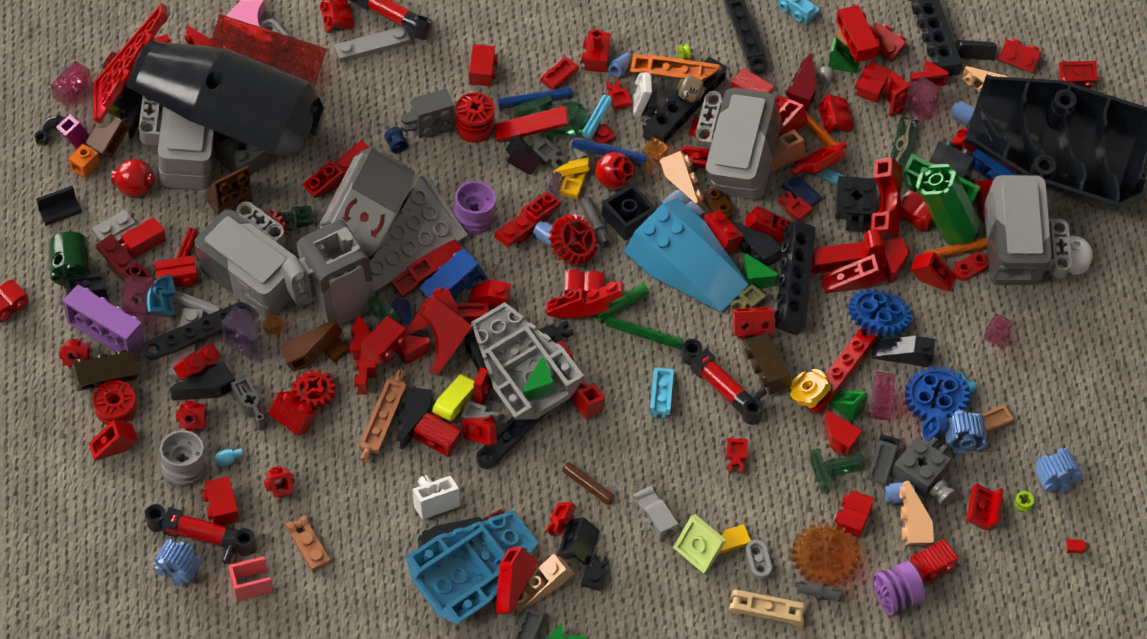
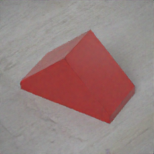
(413, 348)

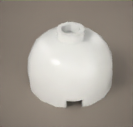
(1081, 255)

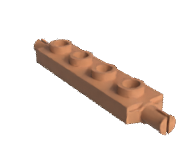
(383, 416)

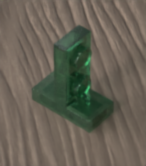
(536, 106)
(833, 467)

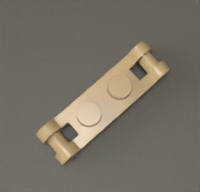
(768, 607)

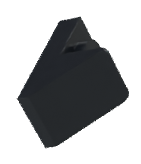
(522, 155)

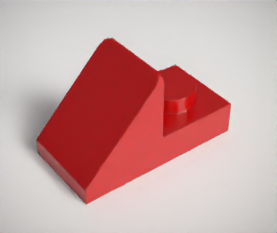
(932, 73)
(480, 430)

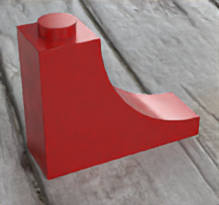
(447, 328)

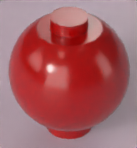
(614, 171)
(133, 178)

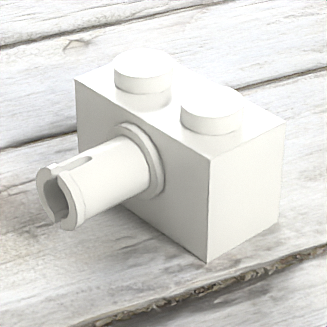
(436, 496)

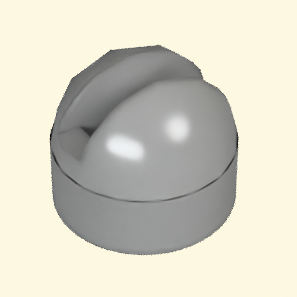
(826, 73)

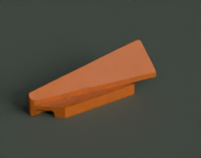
(672, 67)

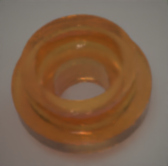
(273, 319)

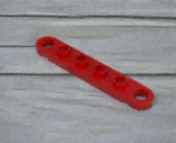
(845, 366)

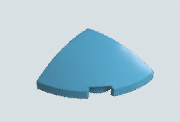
(159, 298)

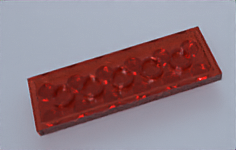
(269, 47)

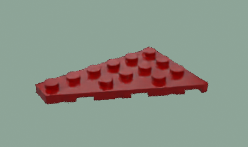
(114, 77)

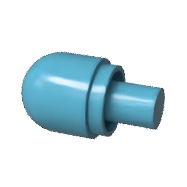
(227, 457)

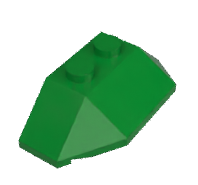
(917, 165)

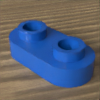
(934, 426)

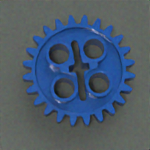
(879, 312)
(919, 390)

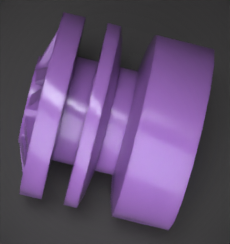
(475, 206)
(898, 588)

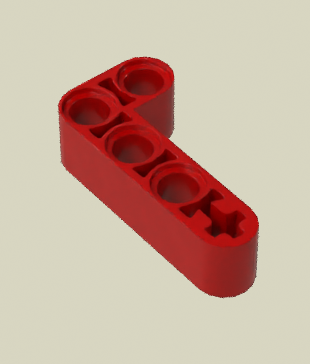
(834, 257)

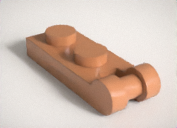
(308, 544)

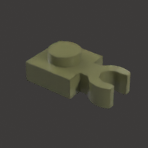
(749, 298)

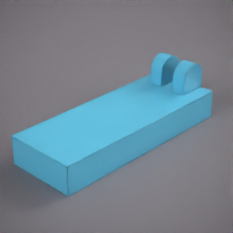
(661, 391)

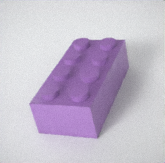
(103, 321)

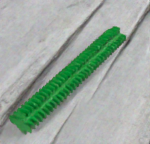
(673, 342)

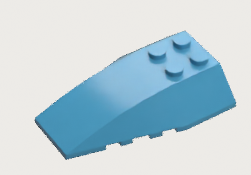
(686, 255)
(461, 568)

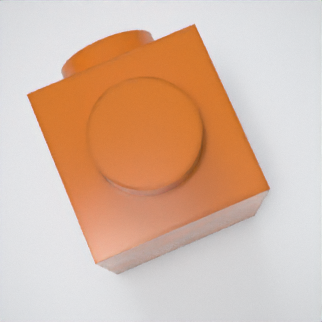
(84, 160)

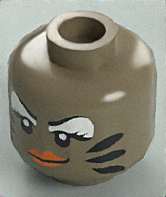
(690, 89)

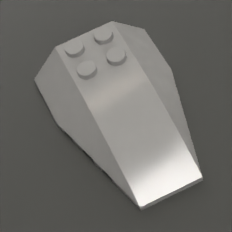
(511, 353)

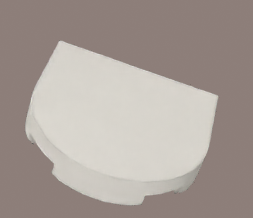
(642, 94)

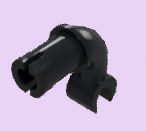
(47, 125)

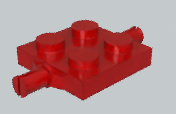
(820, 159)

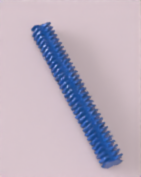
(515, 100)
(635, 157)

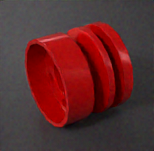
(474, 117)

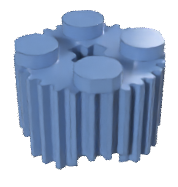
(966, 432)
(1058, 471)
(177, 562)

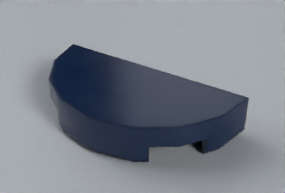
(402, 309)

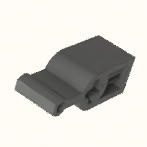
(248, 400)

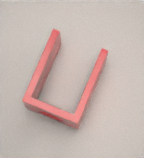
(246, 569)

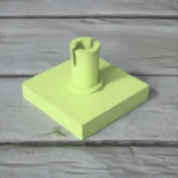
(699, 543)

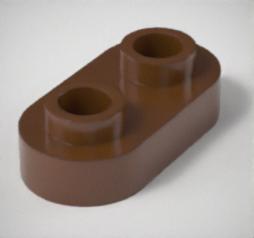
(718, 202)

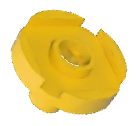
(819, 388)

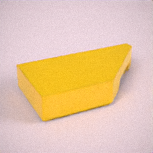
(574, 167)
(572, 185)
(735, 539)

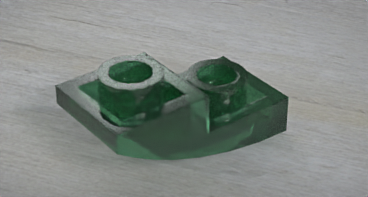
(298, 217)

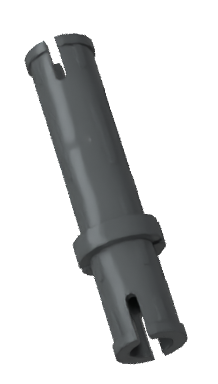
(595, 220)

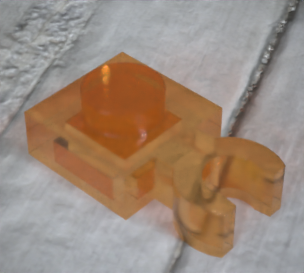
(655, 151)

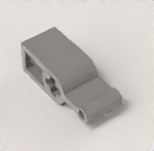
(656, 513)

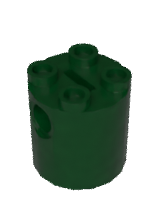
(68, 256)

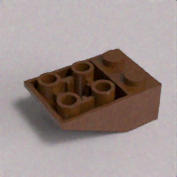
(230, 191)

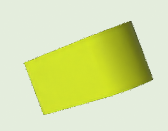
(454, 398)

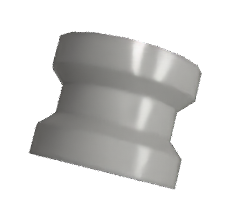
(942, 492)

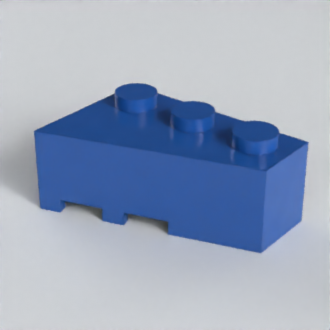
(455, 274)

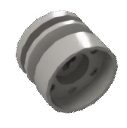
(182, 458)

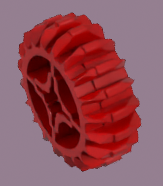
(564, 231)

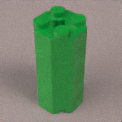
(948, 204)

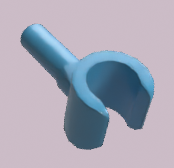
(972, 385)

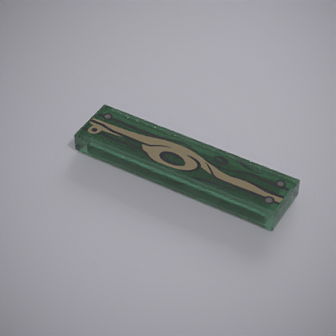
(904, 141)

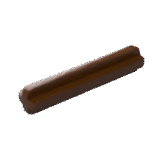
(588, 483)

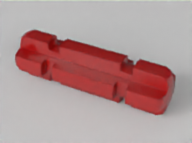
(188, 242)

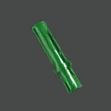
(628, 299)

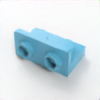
(801, 10)

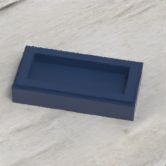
(801, 189)

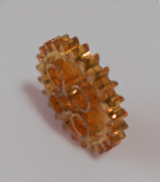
(845, 555)

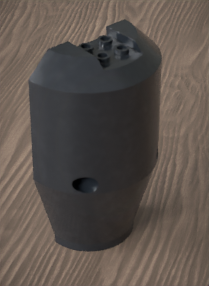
(230, 94)
(1067, 135)

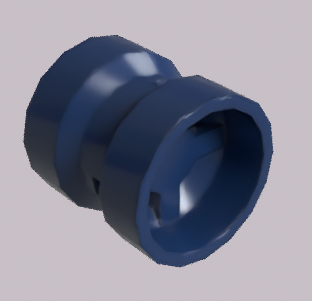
(396, 141)

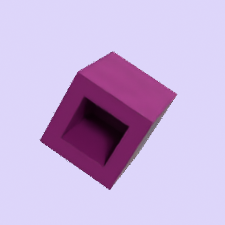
(73, 131)

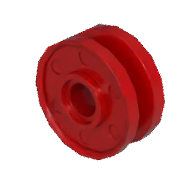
(112, 392)

